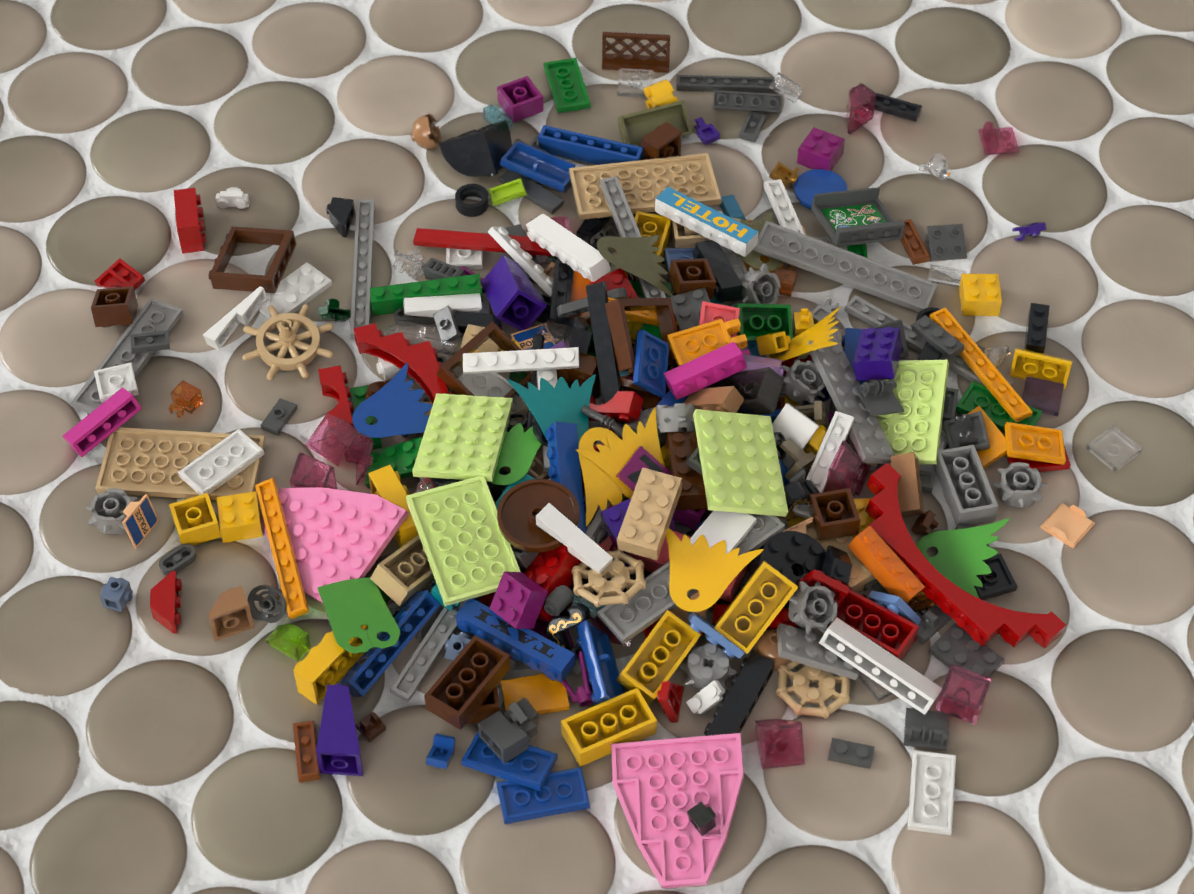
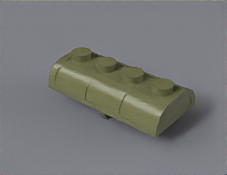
(638, 124)

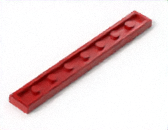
(472, 241)

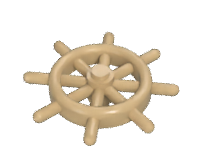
(288, 341)

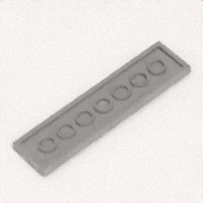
(152, 318)
(840, 382)

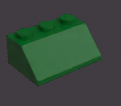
(764, 319)

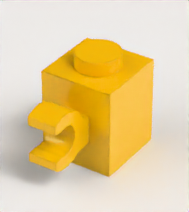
(802, 321)
(773, 343)

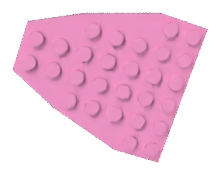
(337, 533)
(661, 783)

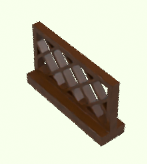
(635, 61)

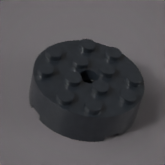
(792, 555)

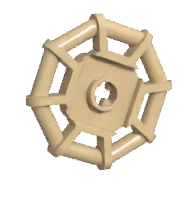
(610, 591)
(807, 695)

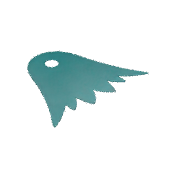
(557, 404)

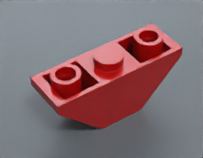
(165, 602)

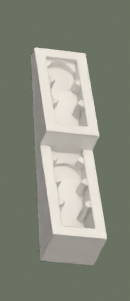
(432, 304)
(242, 313)
(572, 537)

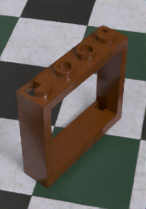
(250, 282)
(620, 330)
(497, 336)

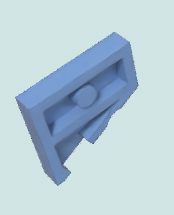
(896, 605)

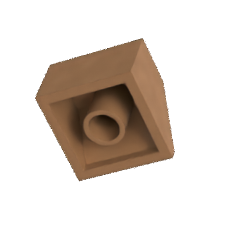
(230, 614)

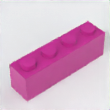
(705, 370)
(102, 422)

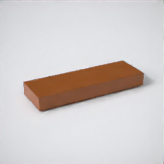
(913, 244)
(306, 751)

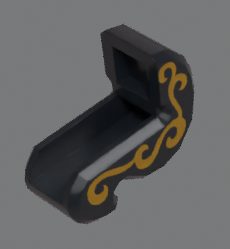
(799, 493)
(563, 622)

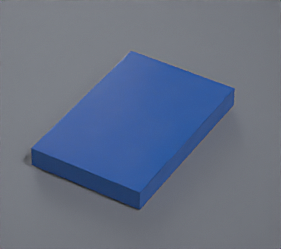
(651, 363)

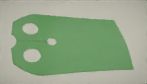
(357, 604)

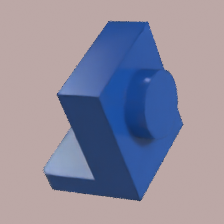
(441, 751)

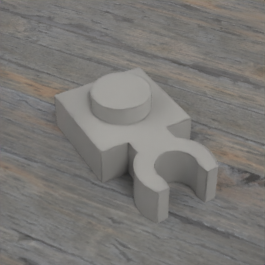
(822, 311)

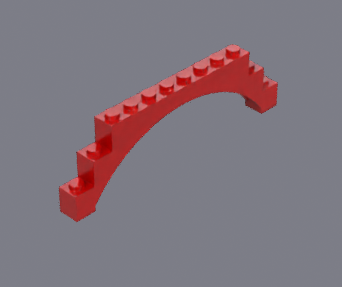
(398, 351)
(972, 614)

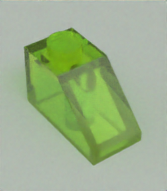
(290, 640)

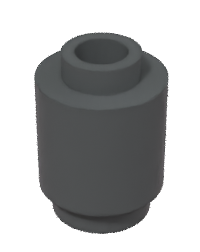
(558, 600)

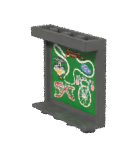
(856, 217)

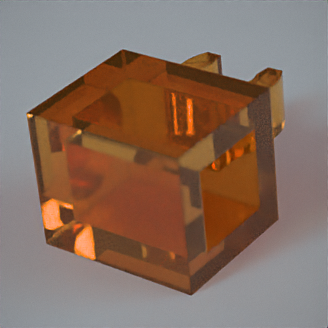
(787, 280)
(185, 398)

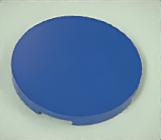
(817, 182)

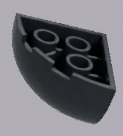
(478, 151)

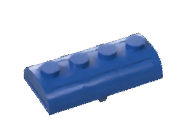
(538, 166)
(599, 662)

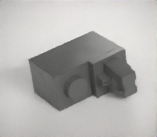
(505, 737)

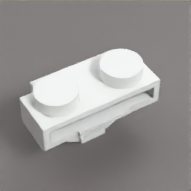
(232, 198)
(706, 698)

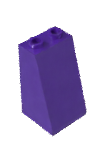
(512, 294)
(337, 739)

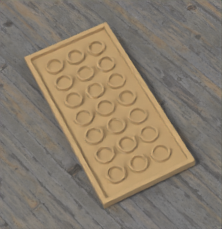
(644, 182)
(151, 458)

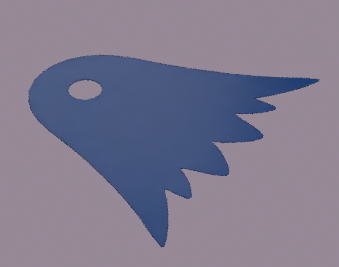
(394, 408)

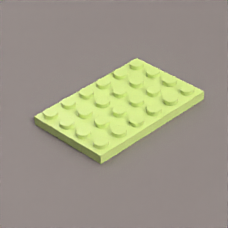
(922, 395)
(463, 437)
(740, 463)
(462, 539)

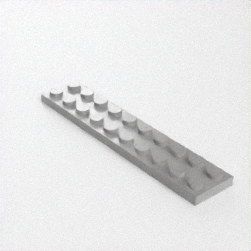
(845, 267)
(655, 599)

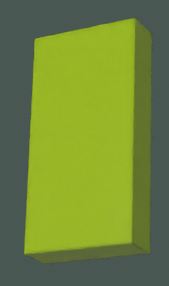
(507, 192)

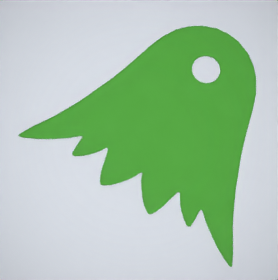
(517, 454)
(962, 553)

